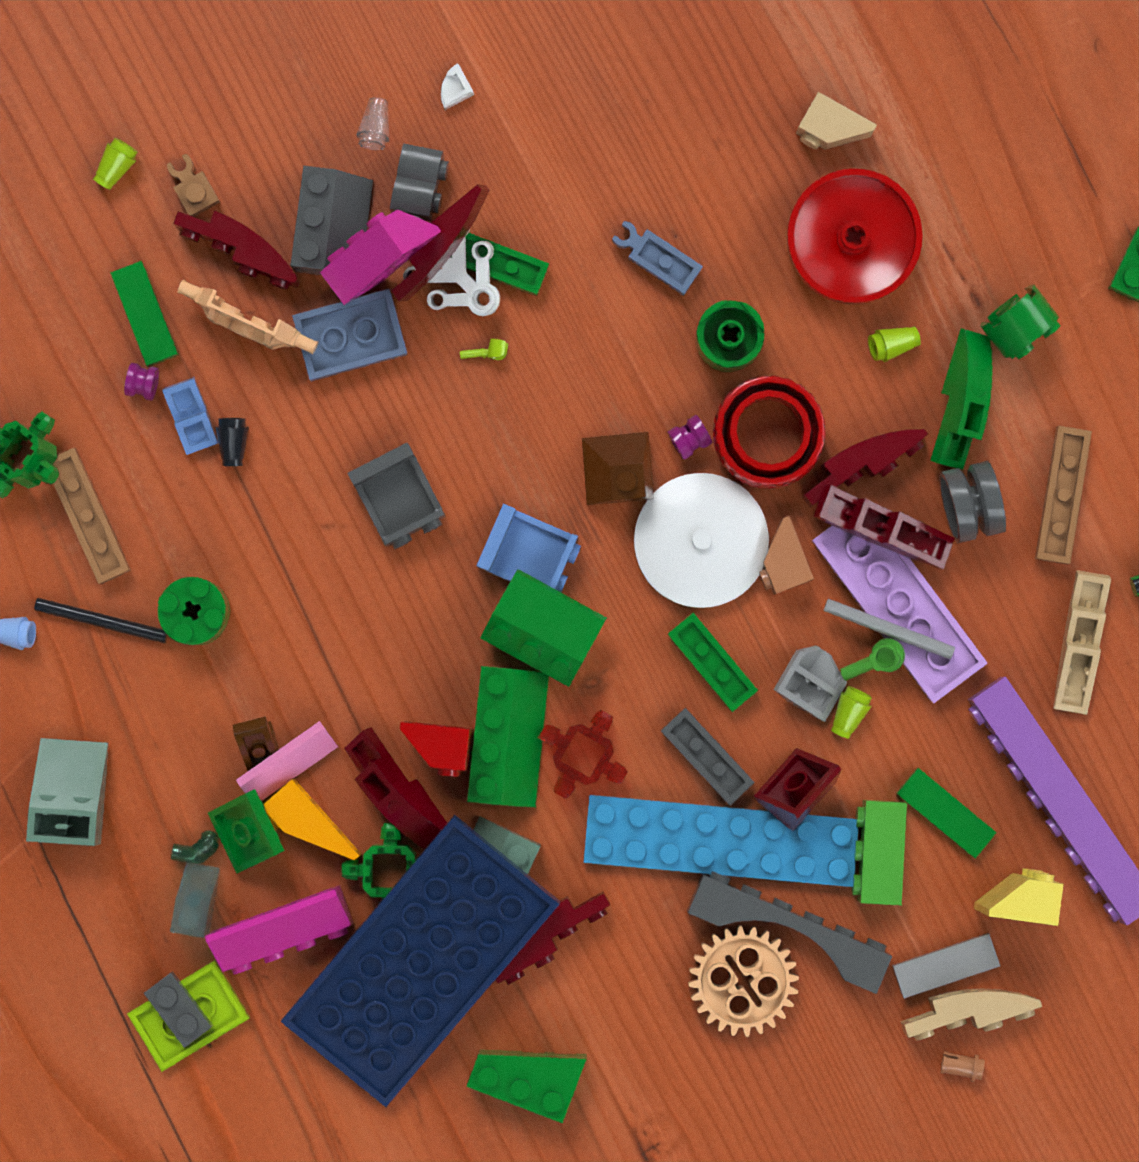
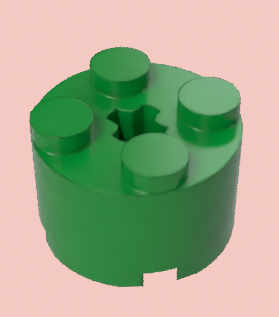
(733, 317)
(1020, 323)
(175, 604)

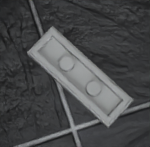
(946, 965)

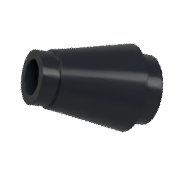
(232, 440)

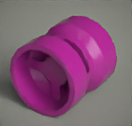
(689, 437)

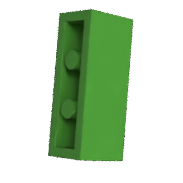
(880, 852)

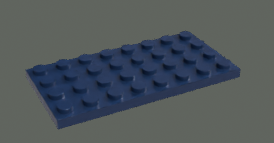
(420, 960)

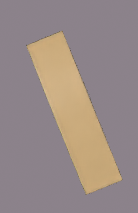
(1081, 642)

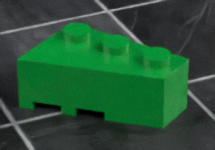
(529, 1079)

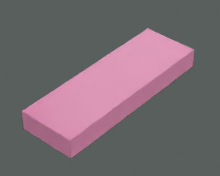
(288, 762)

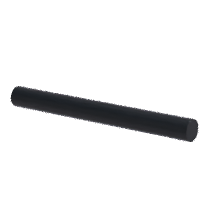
(100, 620)

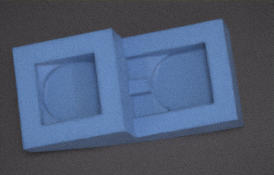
(190, 415)

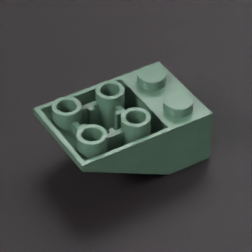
(68, 792)

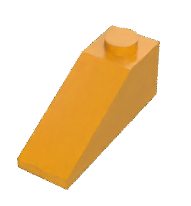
(302, 817)

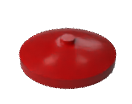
(854, 236)

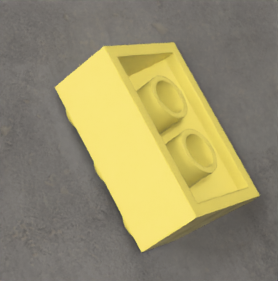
(1024, 897)

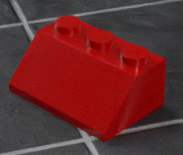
(441, 745)

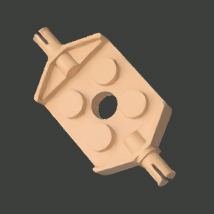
(257, 329)

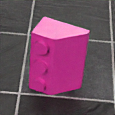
(376, 253)

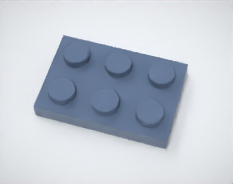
(351, 334)

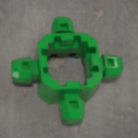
(37, 466)
(353, 869)

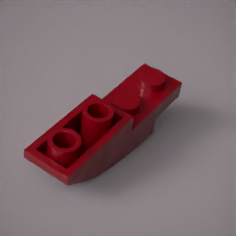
(251, 252)
(872, 454)
(385, 785)
(561, 922)

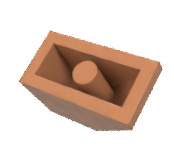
(785, 560)

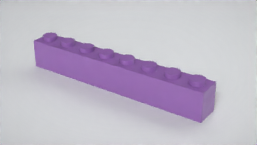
(1060, 797)

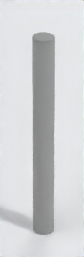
(889, 629)

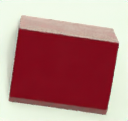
(797, 787)

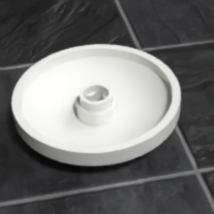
(701, 540)

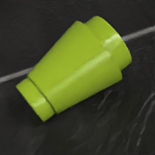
(114, 163)
(890, 343)
(850, 711)

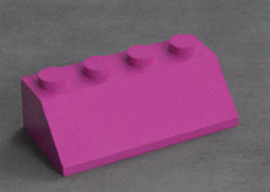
(280, 929)

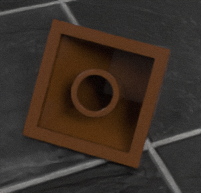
(617, 468)

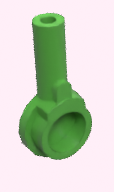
(885, 656)

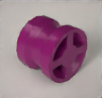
(141, 381)

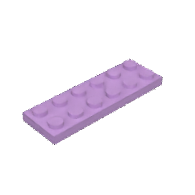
(897, 592)

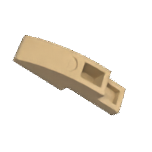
(982, 1005)

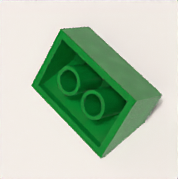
(543, 627)

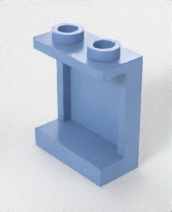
(530, 546)

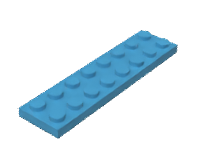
(719, 840)

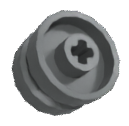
(972, 502)

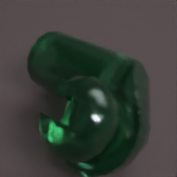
(199, 851)

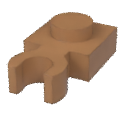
(194, 190)

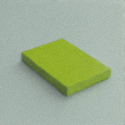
(214, 997)

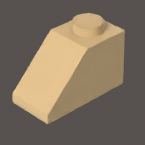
(832, 124)

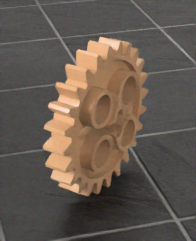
(768, 964)

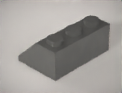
(329, 212)

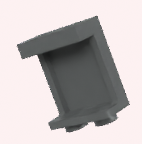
(397, 496)

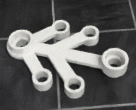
(455, 271)

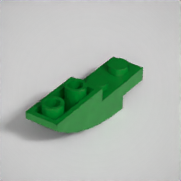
(969, 394)

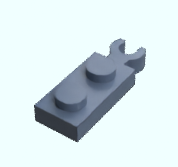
(660, 258)

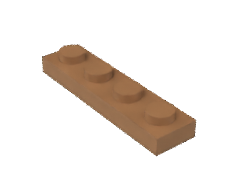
(1063, 495)
(89, 518)

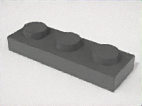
(707, 756)

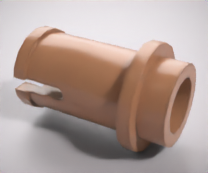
(963, 1066)

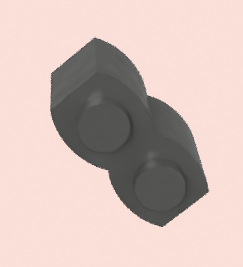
(418, 181)

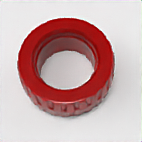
(748, 469)

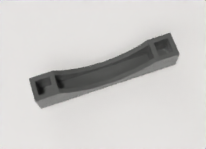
(723, 904)

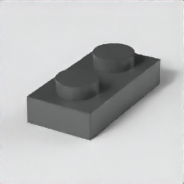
(178, 1009)

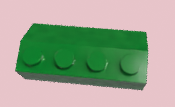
(507, 737)

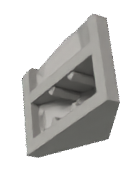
(811, 682)

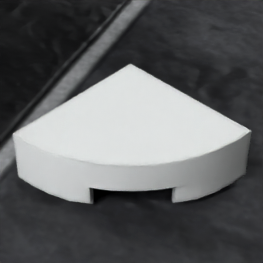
(455, 87)

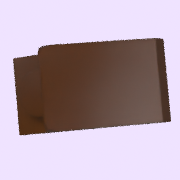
(255, 740)

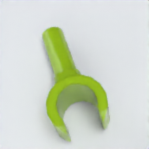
(497, 351)

